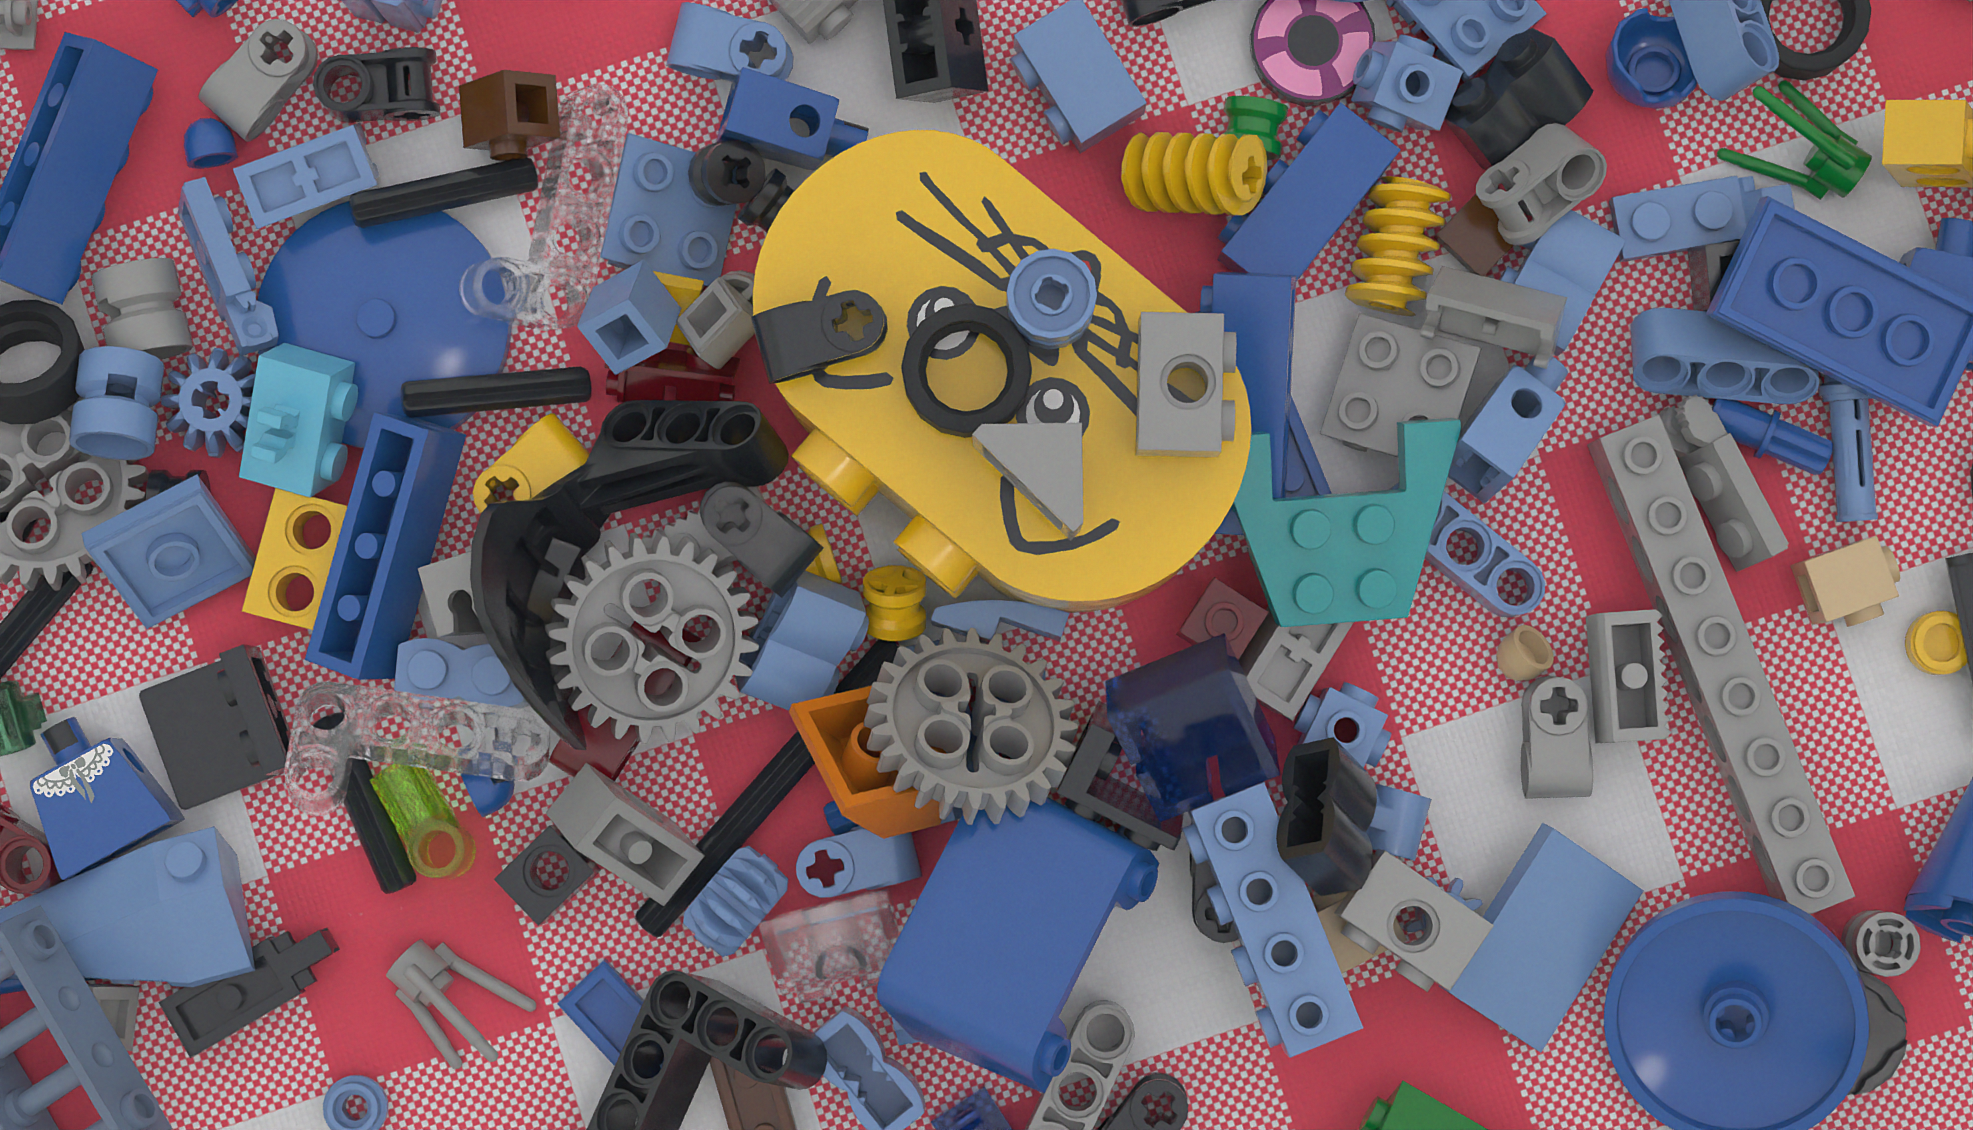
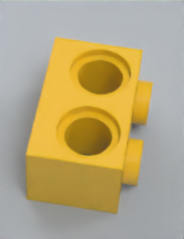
(1929, 143)
(286, 556)

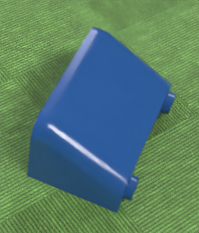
(1009, 935)

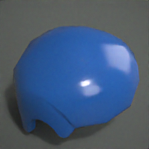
(1649, 61)

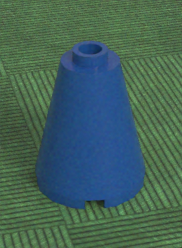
(1944, 887)

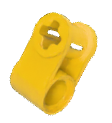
(533, 463)

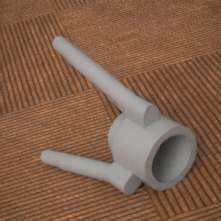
(424, 979)

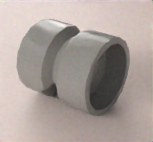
(141, 307)

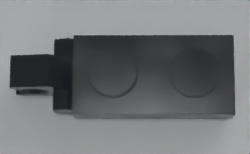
(222, 1007)

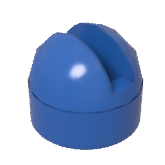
(209, 144)
(487, 793)

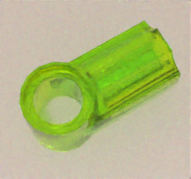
(421, 814)

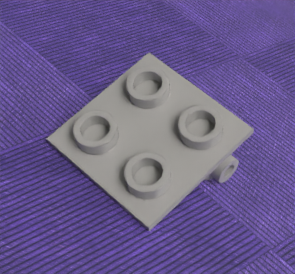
(1395, 378)

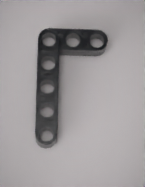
(687, 1043)

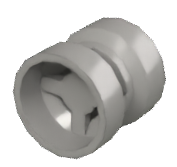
(1870, 936)

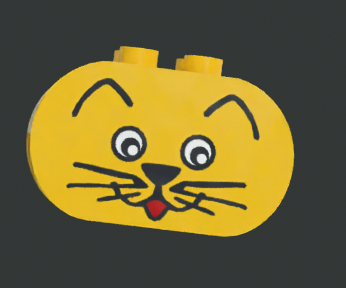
(944, 225)

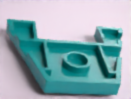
(1346, 551)

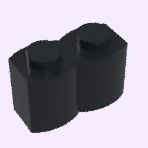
(1521, 92)
(1326, 817)

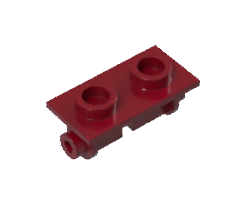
(682, 369)

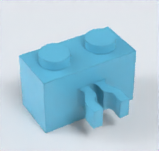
(298, 420)

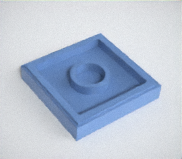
(170, 551)

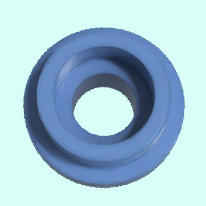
(336, 1098)

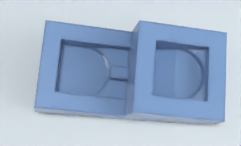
(987, 614)

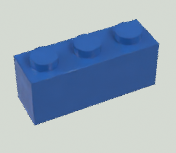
(1309, 197)

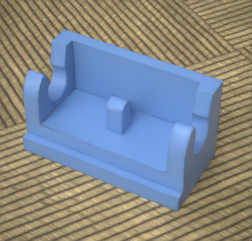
(307, 175)

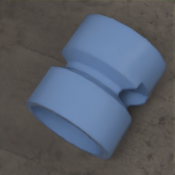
(1051, 298)
(117, 397)

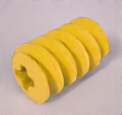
(1194, 173)
(1395, 245)

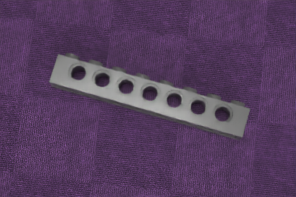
(1720, 667)

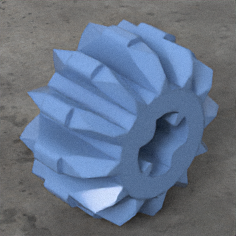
(203, 424)
(735, 901)

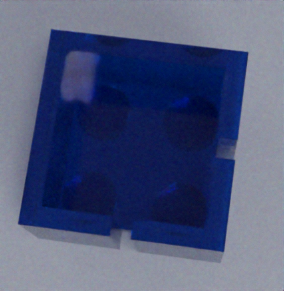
(1190, 711)

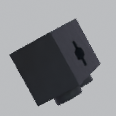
(935, 49)

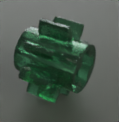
(18, 718)

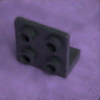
(218, 727)
(1095, 793)

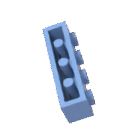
(1274, 921)

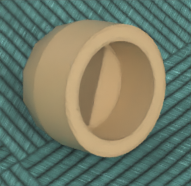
(1524, 654)

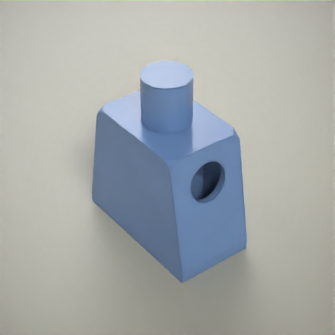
(1507, 428)

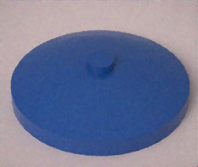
(387, 305)
(1736, 1015)

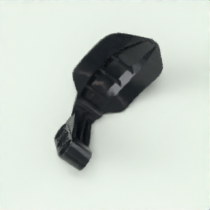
(528, 546)

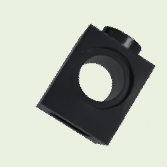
(527, 890)

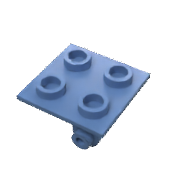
(1468, 29)
(661, 218)

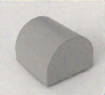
(717, 323)

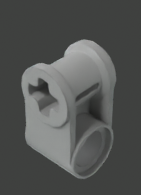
(254, 83)
(1541, 180)
(1555, 754)

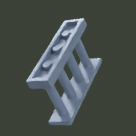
(81, 1031)

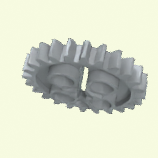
(63, 546)
(618, 683)
(912, 719)

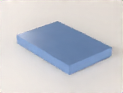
(1546, 936)

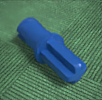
(1774, 436)

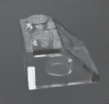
(831, 943)

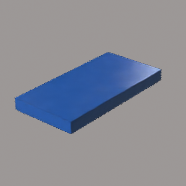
(1847, 311)

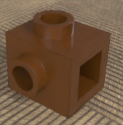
(509, 113)

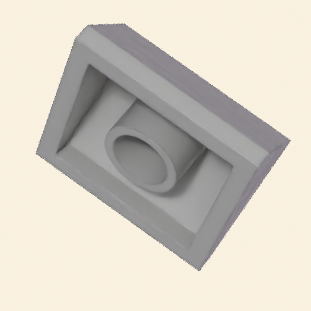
(1041, 464)

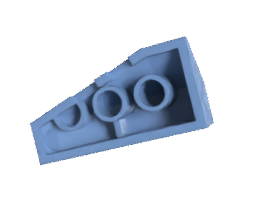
(154, 914)

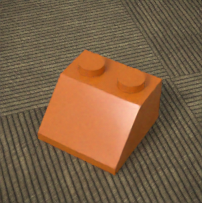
(838, 745)

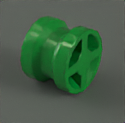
(1256, 117)

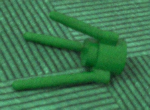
(1833, 158)

